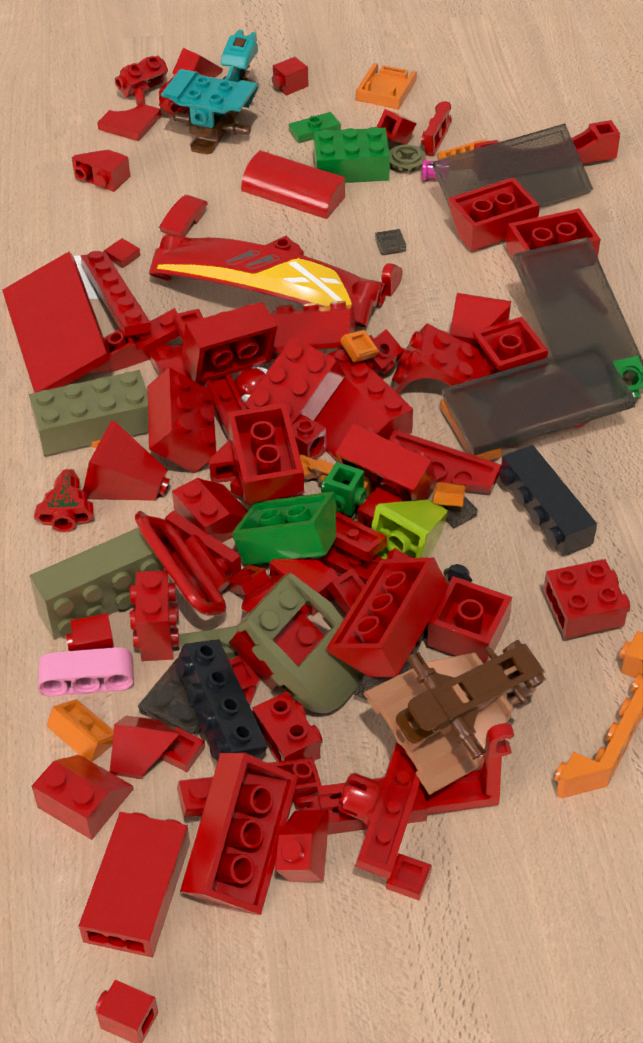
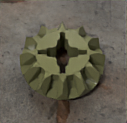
(406, 157)

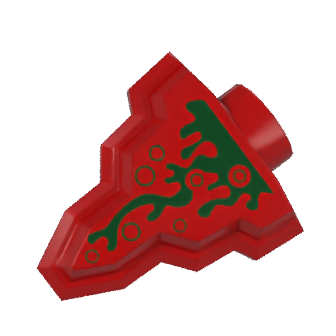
(65, 504)

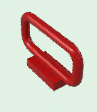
(195, 562)

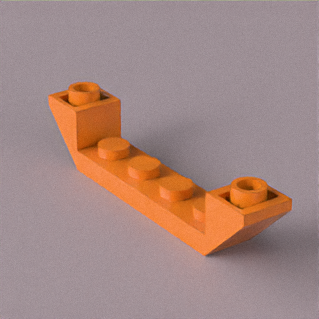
(584, 774)

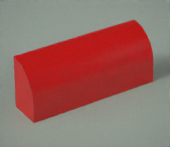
(293, 184)

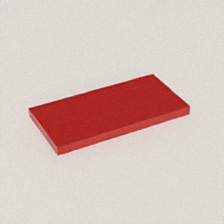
(56, 324)

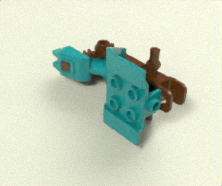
(214, 100)

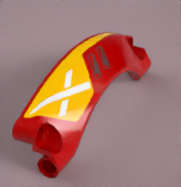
(266, 272)

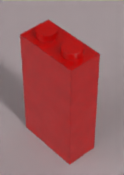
(135, 884)

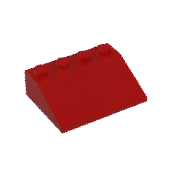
(362, 400)

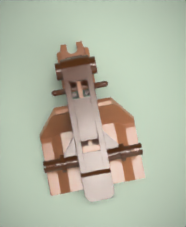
(450, 703)

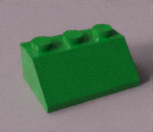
(287, 528)

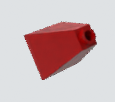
(123, 469)

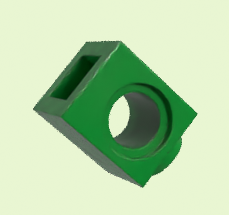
(633, 370)

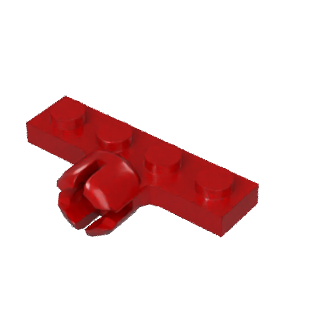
(384, 809)

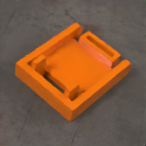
(386, 88)

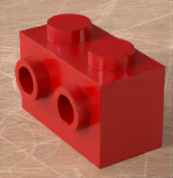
(287, 729)

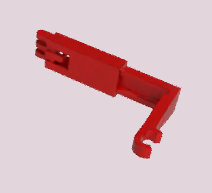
(472, 791)

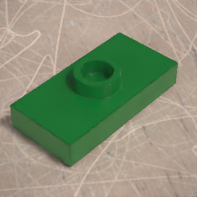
(303, 129)

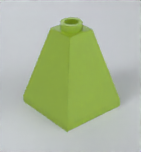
(410, 526)

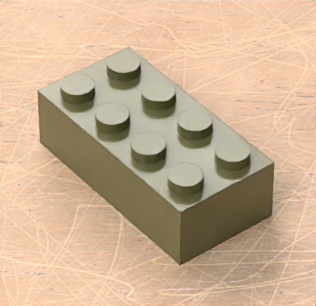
(82, 411)
(91, 581)

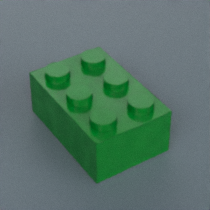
(353, 153)

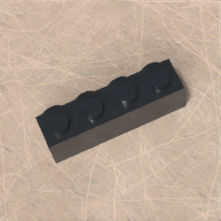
(547, 500)
(219, 700)

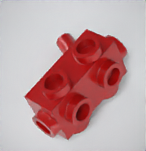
(140, 77)

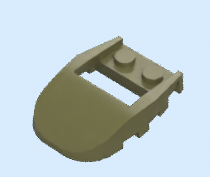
(320, 679)

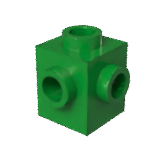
(348, 487)

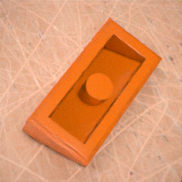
(80, 729)

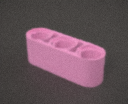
(85, 671)

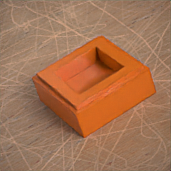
(359, 346)
(449, 494)

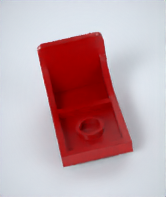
(440, 357)

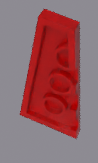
(454, 465)

